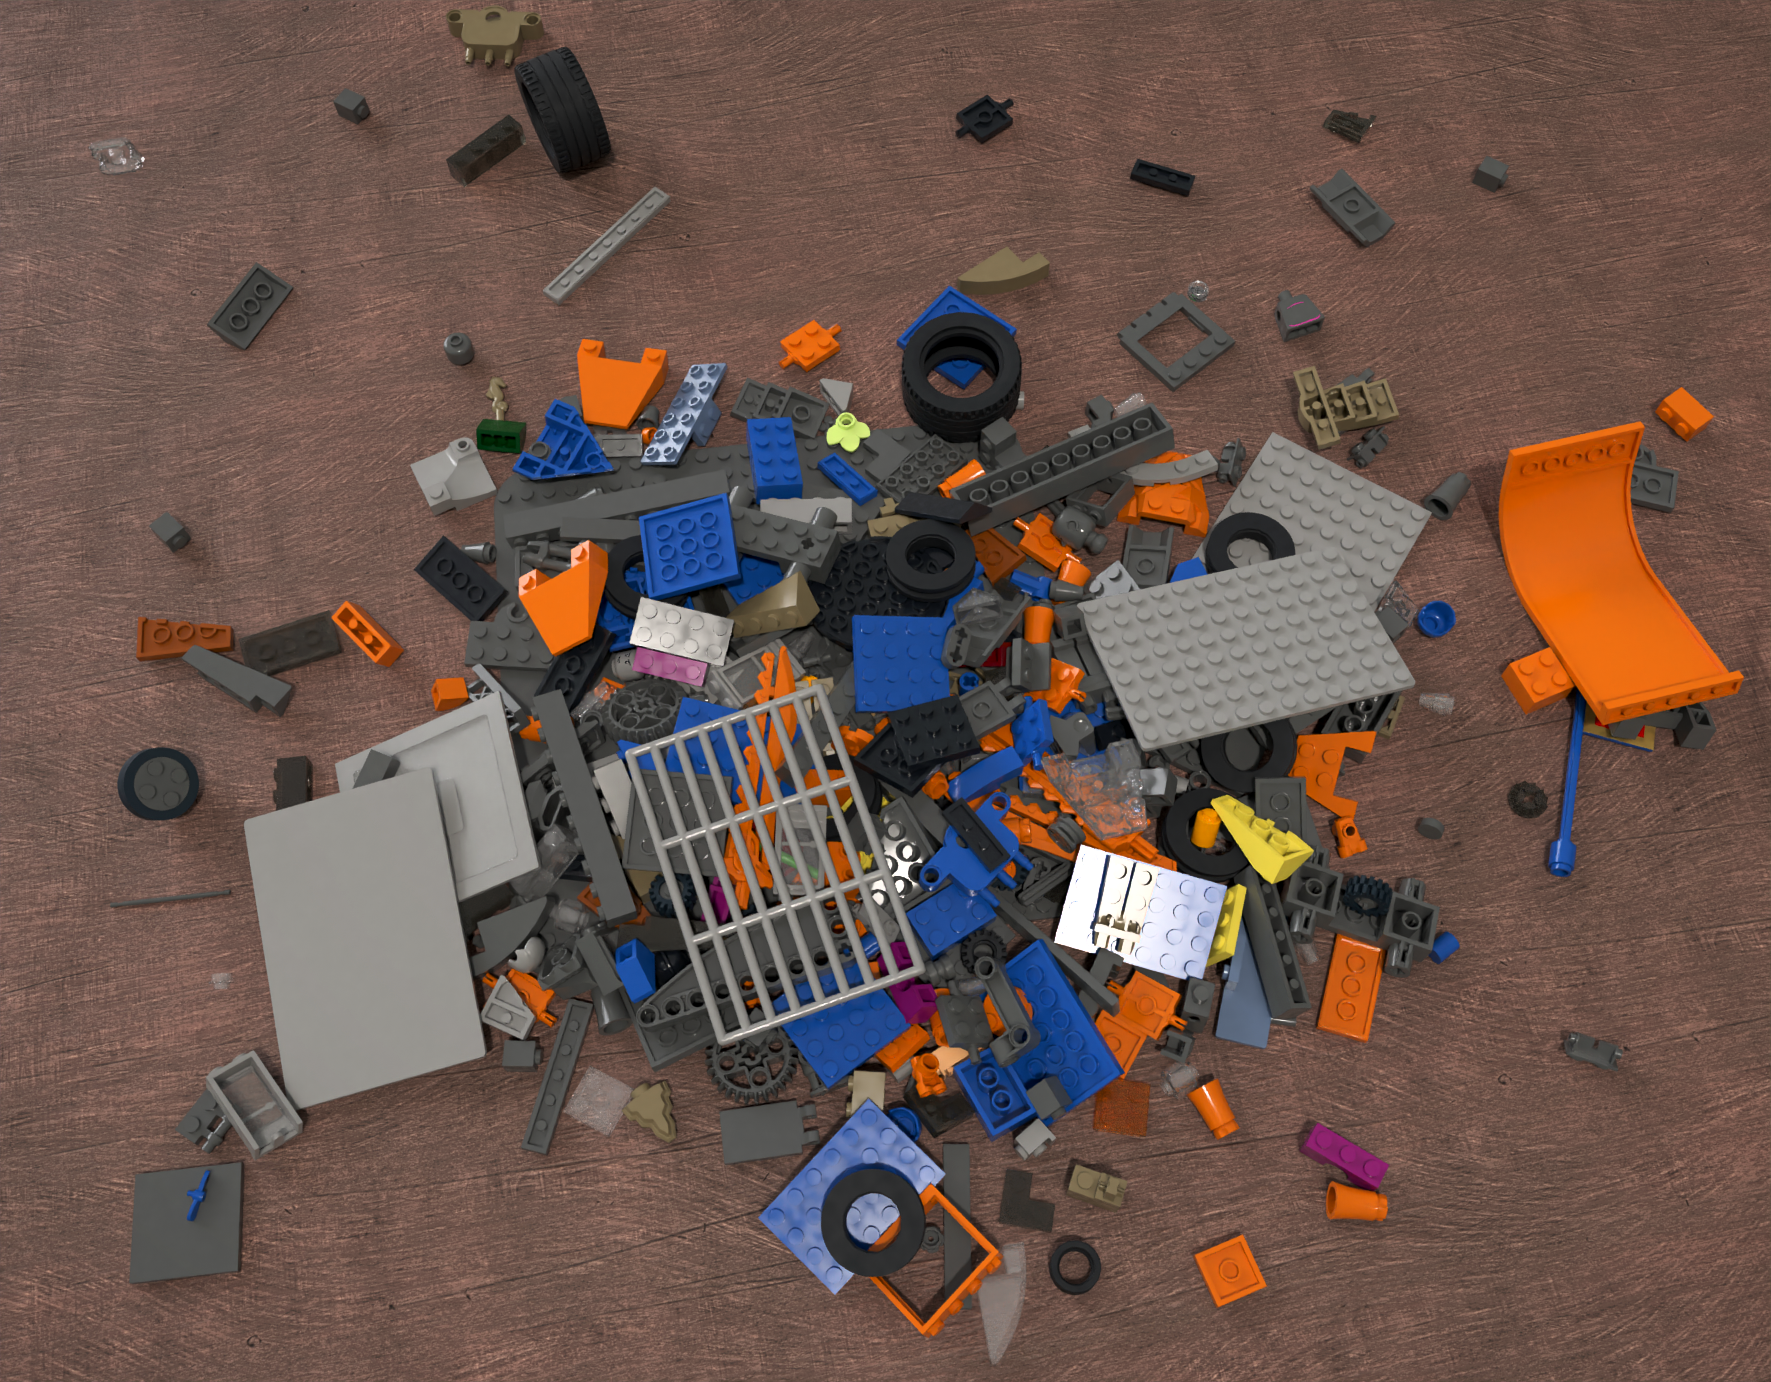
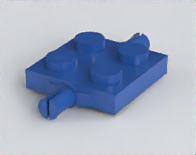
(1032, 732)

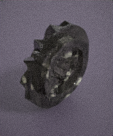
(1527, 810)

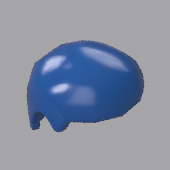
(1436, 619)
(907, 1121)

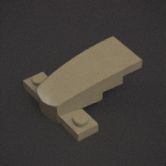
(1341, 407)

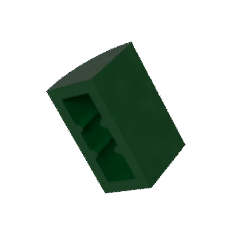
(501, 435)

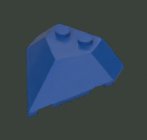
(571, 446)

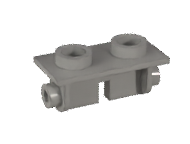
(890, 926)

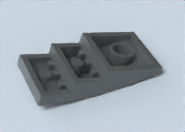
(772, 401)

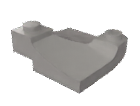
(454, 477)

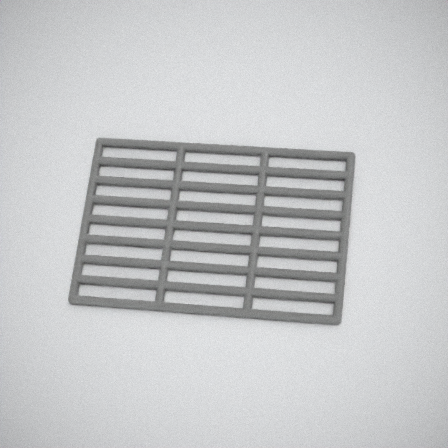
(788, 906)

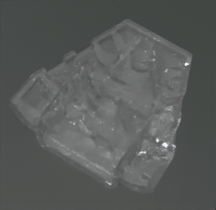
(1102, 789)

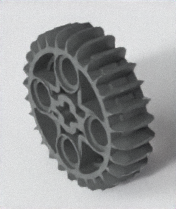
(643, 710)
(742, 1064)

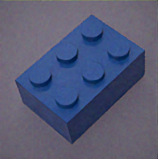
(948, 920)
(994, 1095)

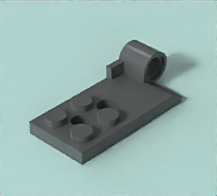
(590, 737)

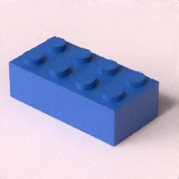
(773, 458)

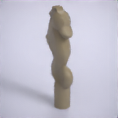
(495, 393)

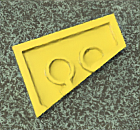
(1228, 925)

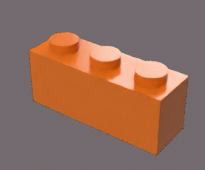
(367, 634)

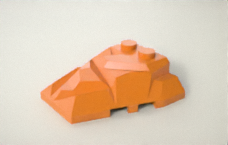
(1175, 503)

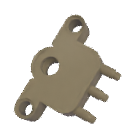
(495, 37)

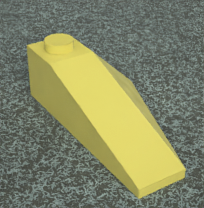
(1266, 847)

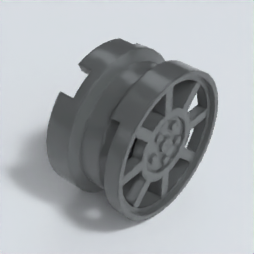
(1066, 833)

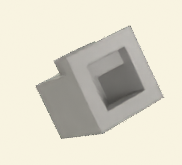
(1033, 1140)

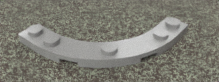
(1174, 472)

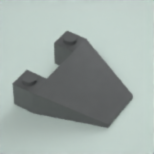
(1691, 723)

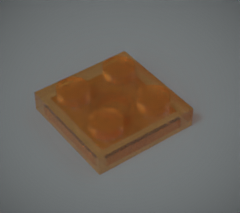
(1122, 1108)

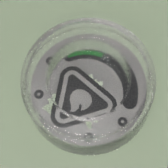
(1198, 291)

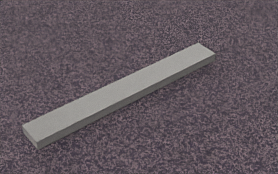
(606, 246)

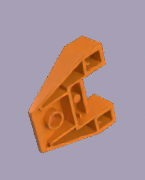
(617, 389)
(569, 603)

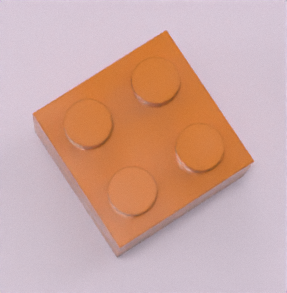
(1537, 680)

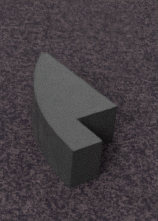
(508, 933)

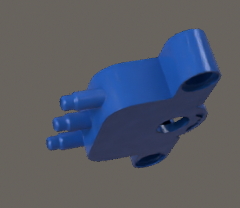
(962, 865)

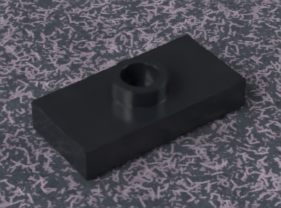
(1112, 732)

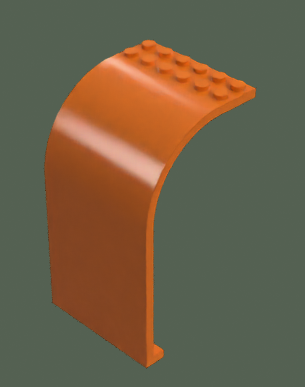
(1589, 583)

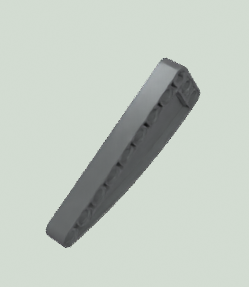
(685, 988)

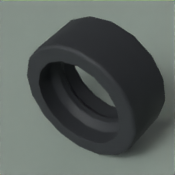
(1089, 1252)

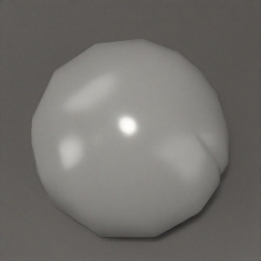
(529, 957)

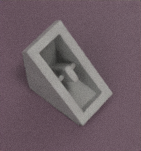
(837, 394)

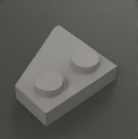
(508, 1011)

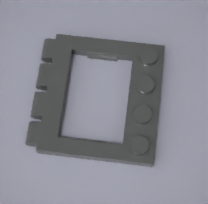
(1190, 363)

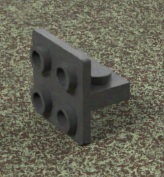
(1029, 666)

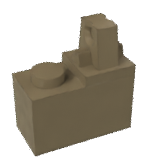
(1096, 1188)

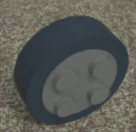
(158, 784)

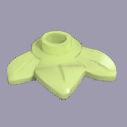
(847, 435)

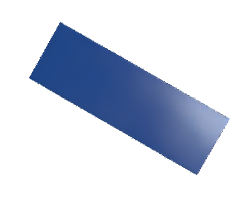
(847, 479)

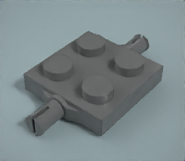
(964, 1021)

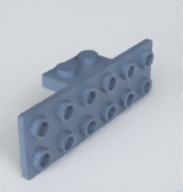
(688, 416)
(1244, 1003)

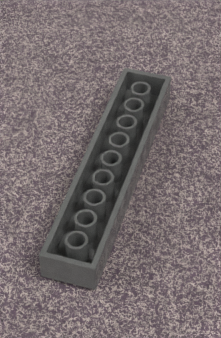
(1067, 466)

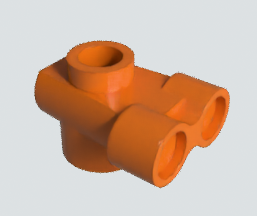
(1349, 842)
(925, 1074)

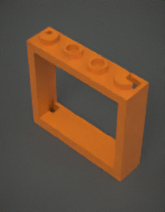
(971, 1285)

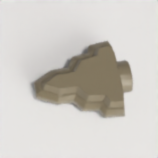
(652, 1110)

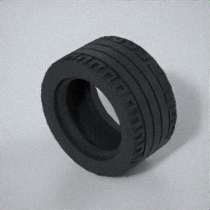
(563, 109)
(960, 337)

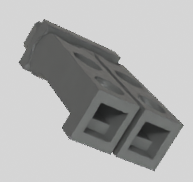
(1095, 682)
(1106, 965)

